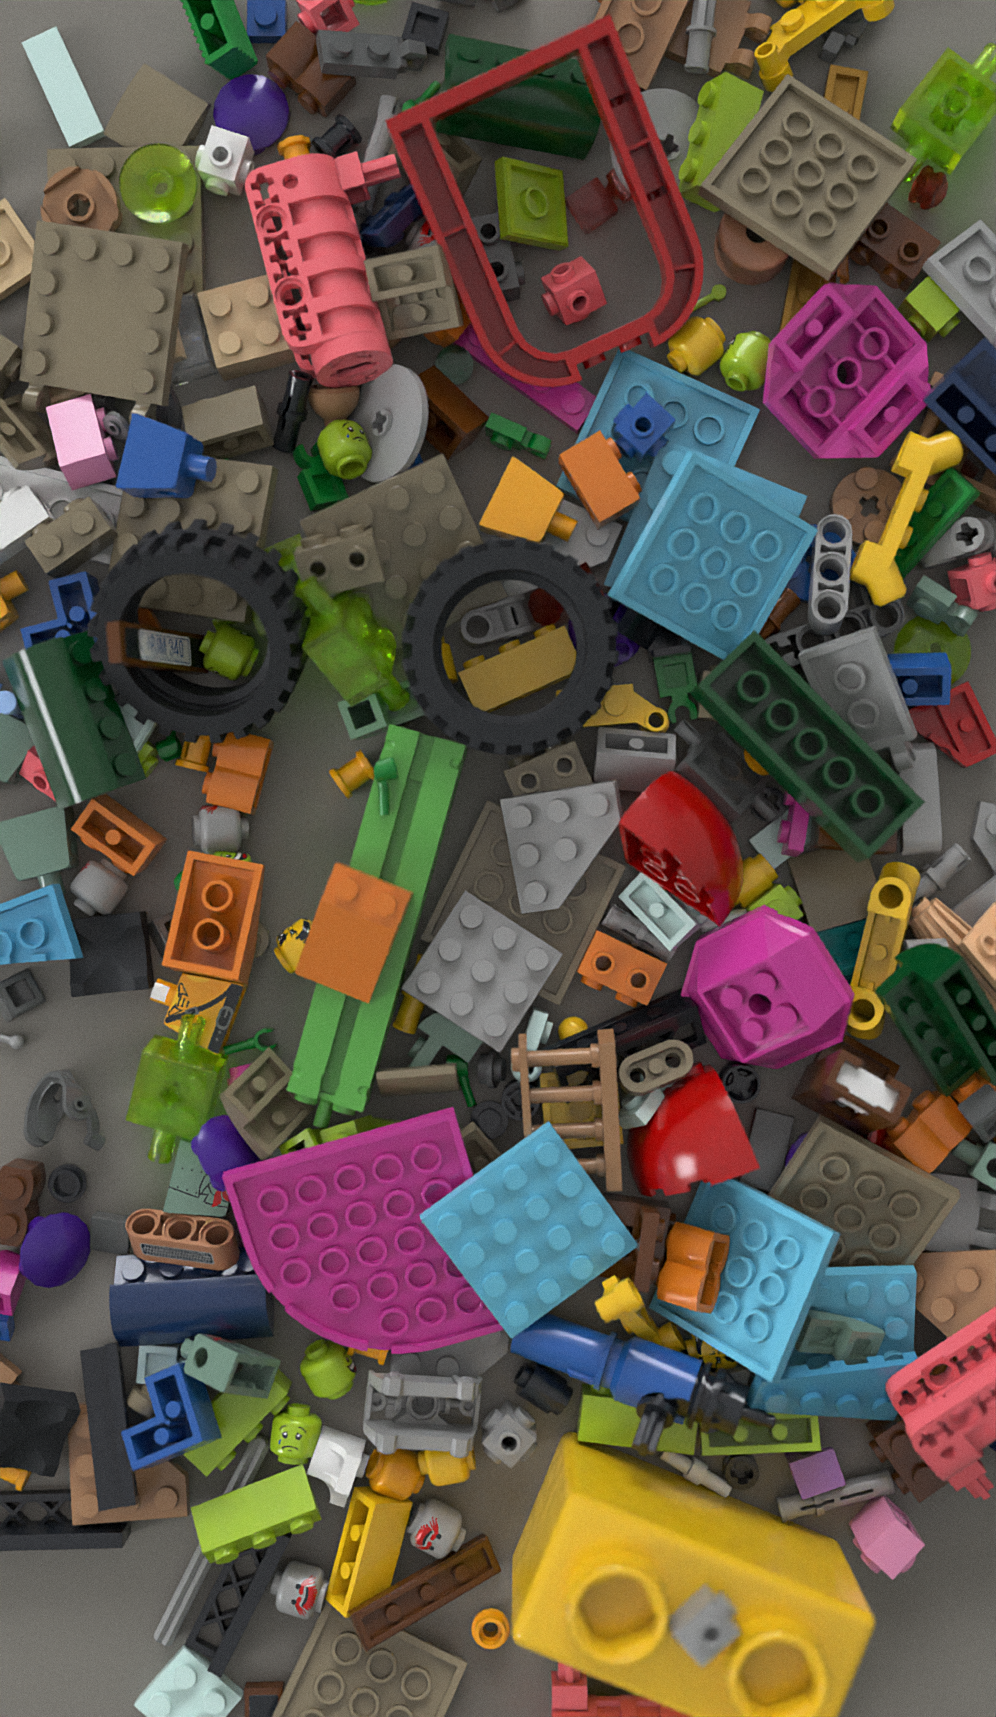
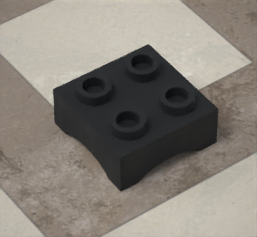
(113, 953)
(35, 1427)

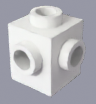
(225, 161)

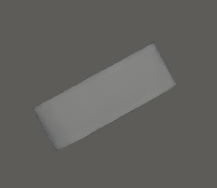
(834, 557)
(923, 830)

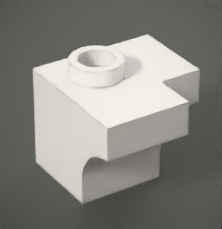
(337, 1462)

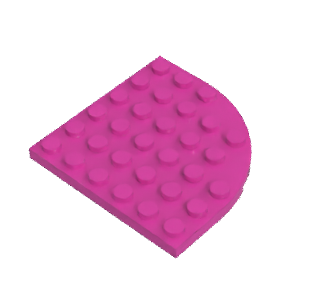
(345, 1238)

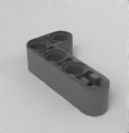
(860, 617)

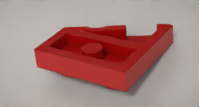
(957, 728)

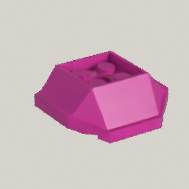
(883, 367)
(775, 959)

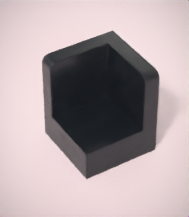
(667, 645)

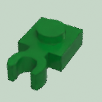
(509, 434)
(316, 482)
(676, 680)

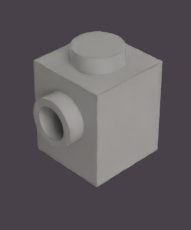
(705, 1624)

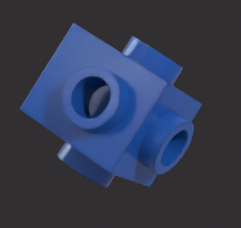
(644, 416)

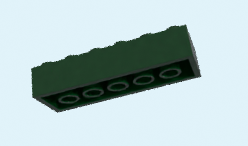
(807, 747)

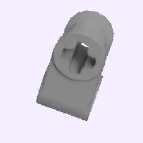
(955, 542)
(499, 622)

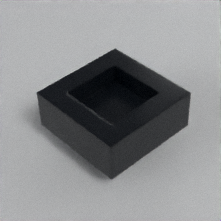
(427, 26)

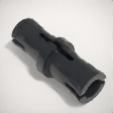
(292, 411)

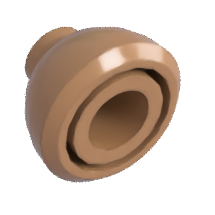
(333, 402)

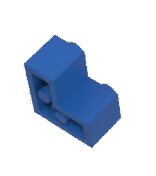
(72, 602)
(181, 1421)

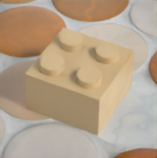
(244, 328)

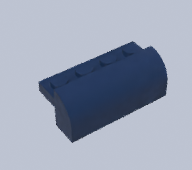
(967, 401)
(171, 1302)

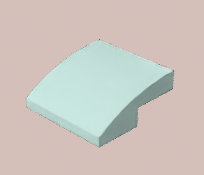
(661, 911)

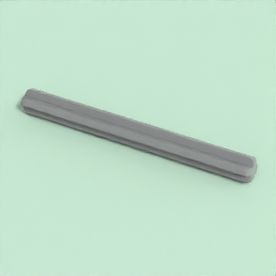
(199, 1565)

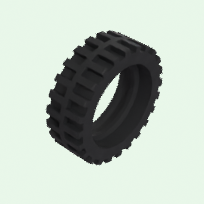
(250, 573)
(569, 586)

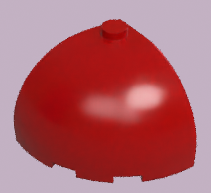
(684, 846)
(690, 1138)

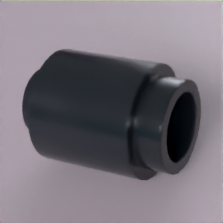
(543, 1387)

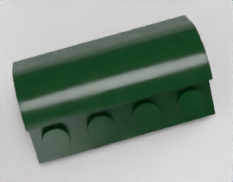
(539, 114)
(73, 719)
(942, 1015)

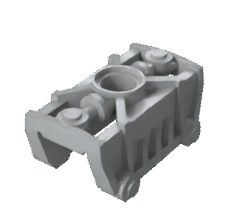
(422, 1429)

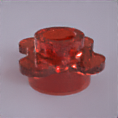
(928, 188)

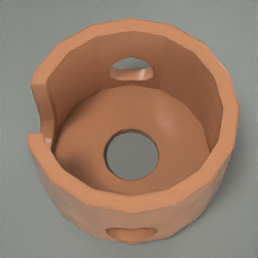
(741, 258)

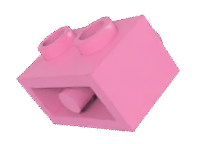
(82, 442)
(885, 1537)

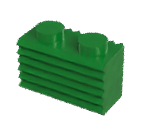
(221, 36)

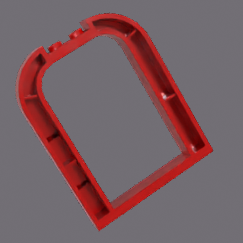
(645, 172)

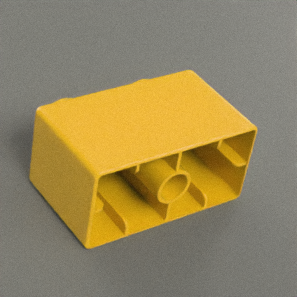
(630, 1542)

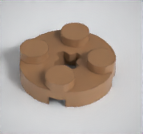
(87, 185)
(865, 484)

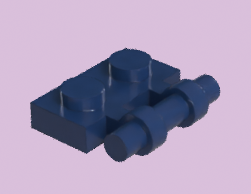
(389, 223)

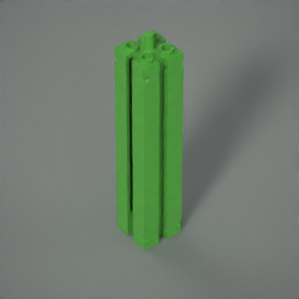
(341, 1033)

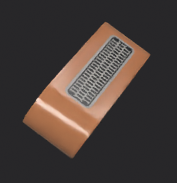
(183, 1239)

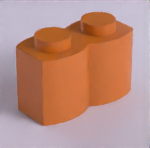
(238, 772)
(928, 1131)
(692, 1267)

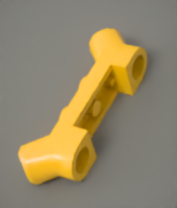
(916, 461)
(880, 944)

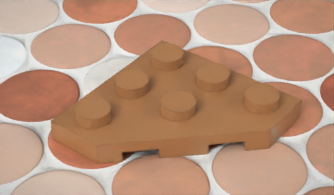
(955, 1287)
(161, 1488)

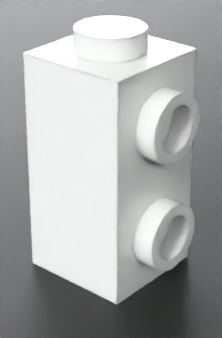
(19, 514)

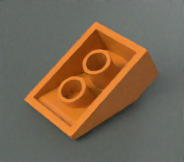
(215, 918)
(353, 931)

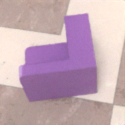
(815, 1471)

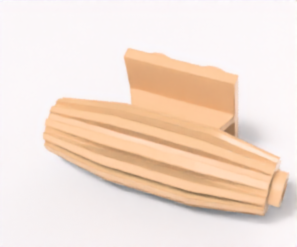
(975, 944)

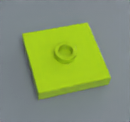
(531, 204)

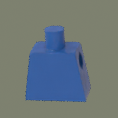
(162, 461)

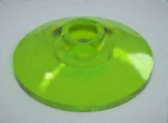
(148, 168)
(920, 633)

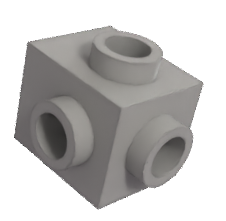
(513, 1423)

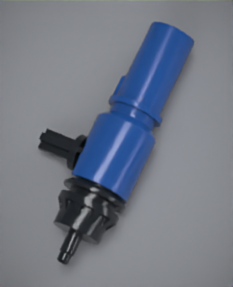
(644, 1375)

